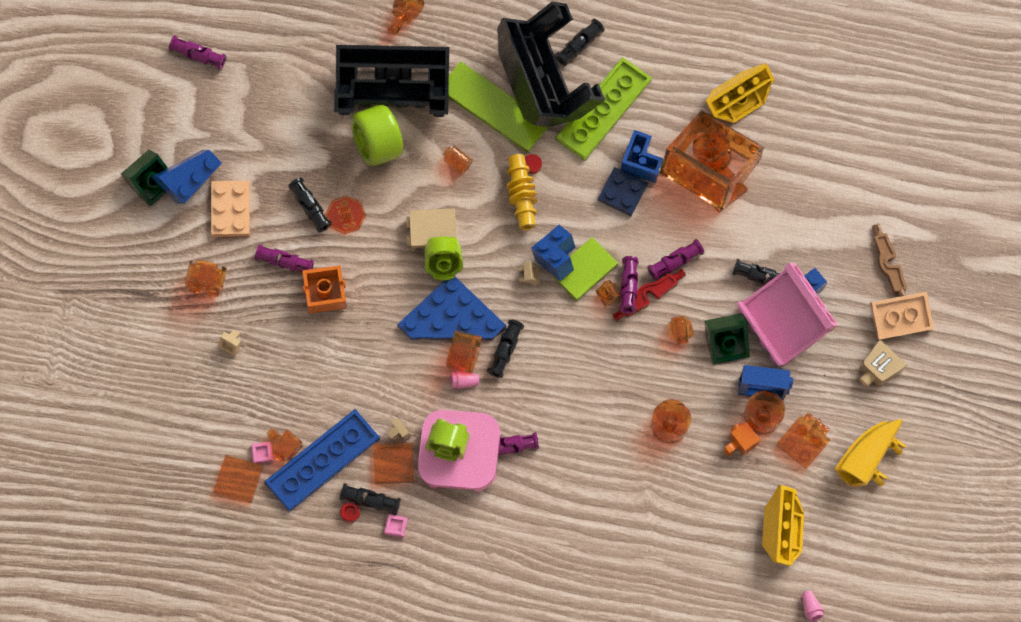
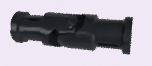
(579, 42)
(309, 204)
(754, 272)
(504, 349)
(375, 500)

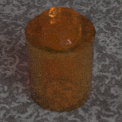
(457, 159)

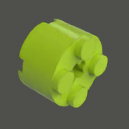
(443, 257)
(448, 440)

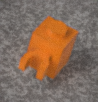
(742, 438)

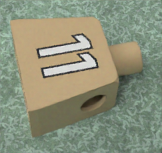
(881, 366)

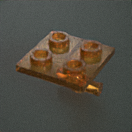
(805, 439)

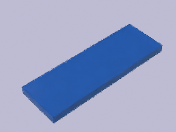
(322, 460)

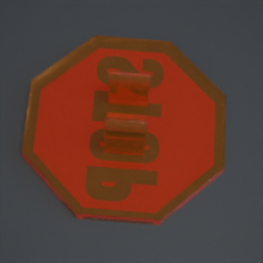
(345, 214)

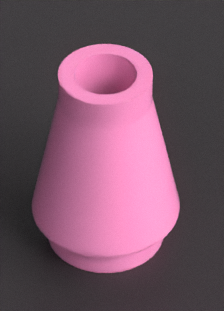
(463, 379)
(812, 607)

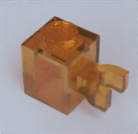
(285, 446)

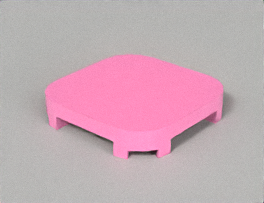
(480, 460)

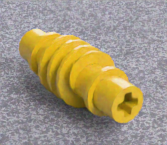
(522, 192)

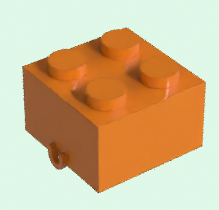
(324, 289)

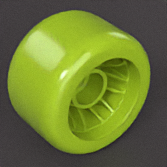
(377, 135)

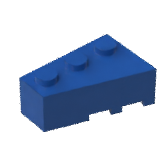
(187, 176)

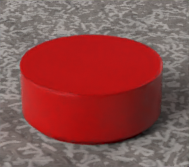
(534, 163)
(349, 512)

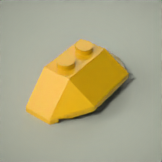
(741, 94)
(783, 526)

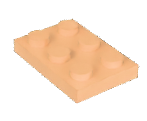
(230, 208)
(902, 315)

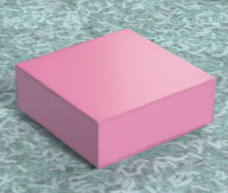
(262, 452)
(395, 526)

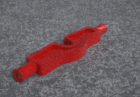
(656, 288)

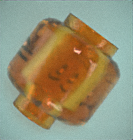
(680, 329)

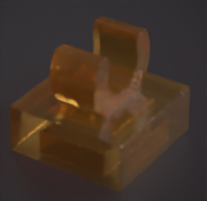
(607, 293)

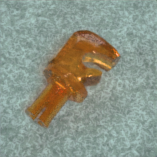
(404, 12)

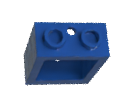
(764, 379)

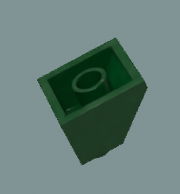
(139, 176)
(727, 338)

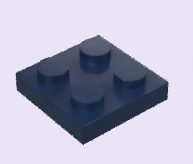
(622, 191)

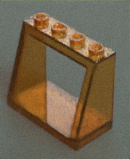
(699, 177)

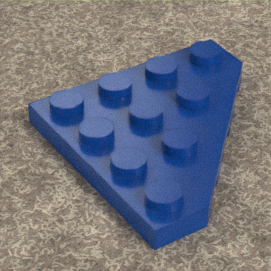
(451, 309)

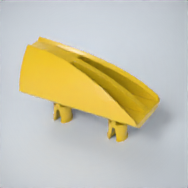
(865, 454)

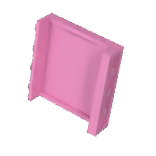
(787, 315)

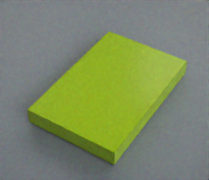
(590, 266)

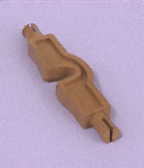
(887, 253)

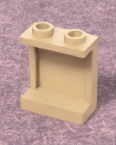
(429, 224)

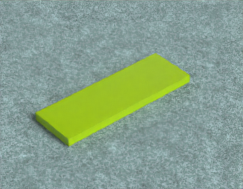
(620, 91)
(492, 106)

